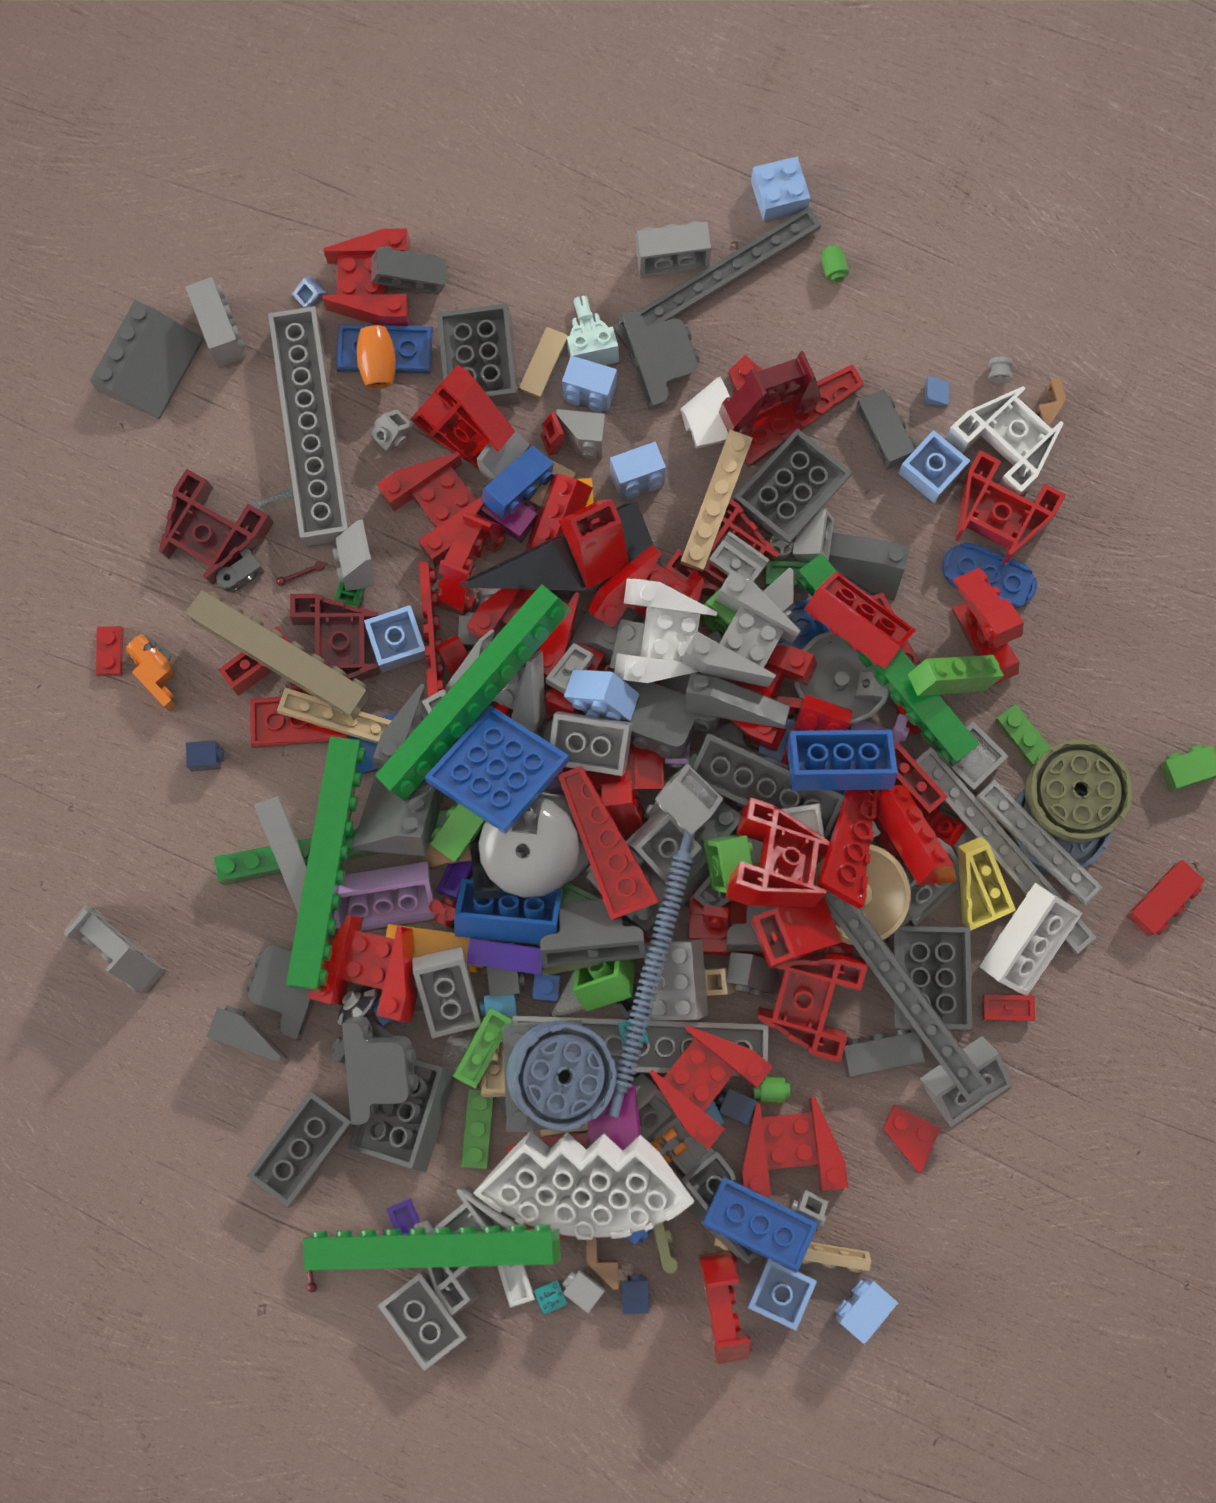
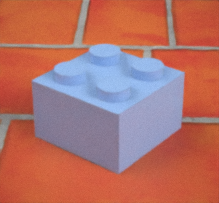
(780, 189)
(589, 384)
(933, 466)
(638, 471)
(395, 638)
(601, 695)
(781, 1294)
(865, 1309)

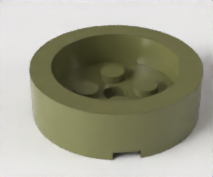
(1062, 811)

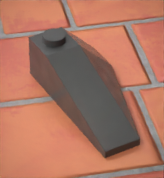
(869, 562)
(733, 701)

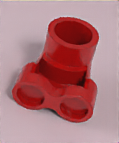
(443, 911)

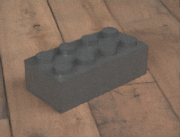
(300, 1149)

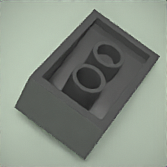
(241, 1032)

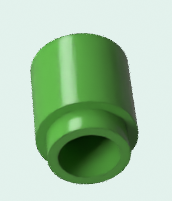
(834, 264)
(772, 1090)

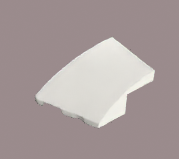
(703, 417)

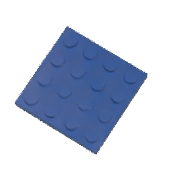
(497, 769)

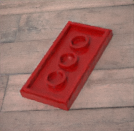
(276, 729)

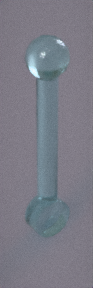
(289, 493)

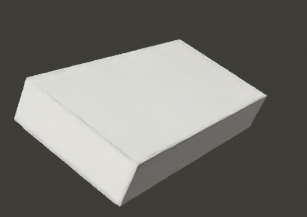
(516, 1284)

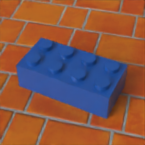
(841, 760)
(507, 917)

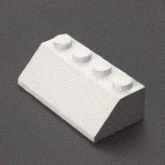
(1030, 940)

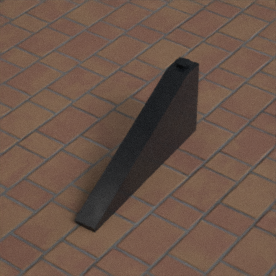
(554, 563)

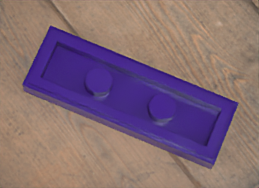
(505, 956)

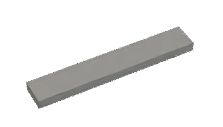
(1039, 842)
(284, 845)

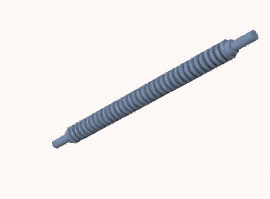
(682, 857)

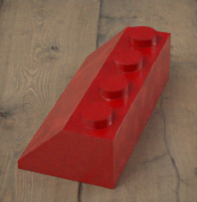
(562, 498)
(859, 619)
(913, 837)

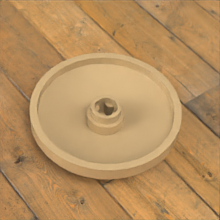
(886, 894)

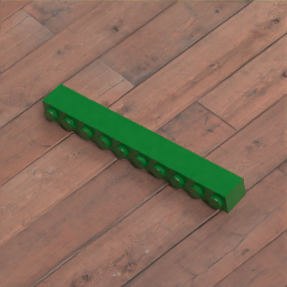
(473, 692)
(929, 712)
(262, 862)
(325, 865)
(432, 1249)

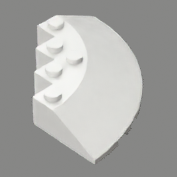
(583, 1189)

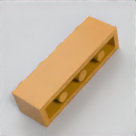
(434, 941)

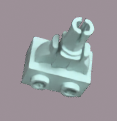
(591, 339)

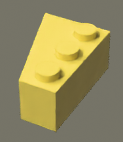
(981, 885)

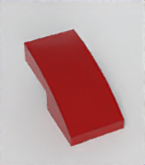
(552, 435)

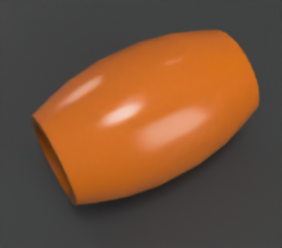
(376, 357)

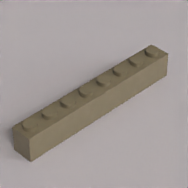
(278, 654)

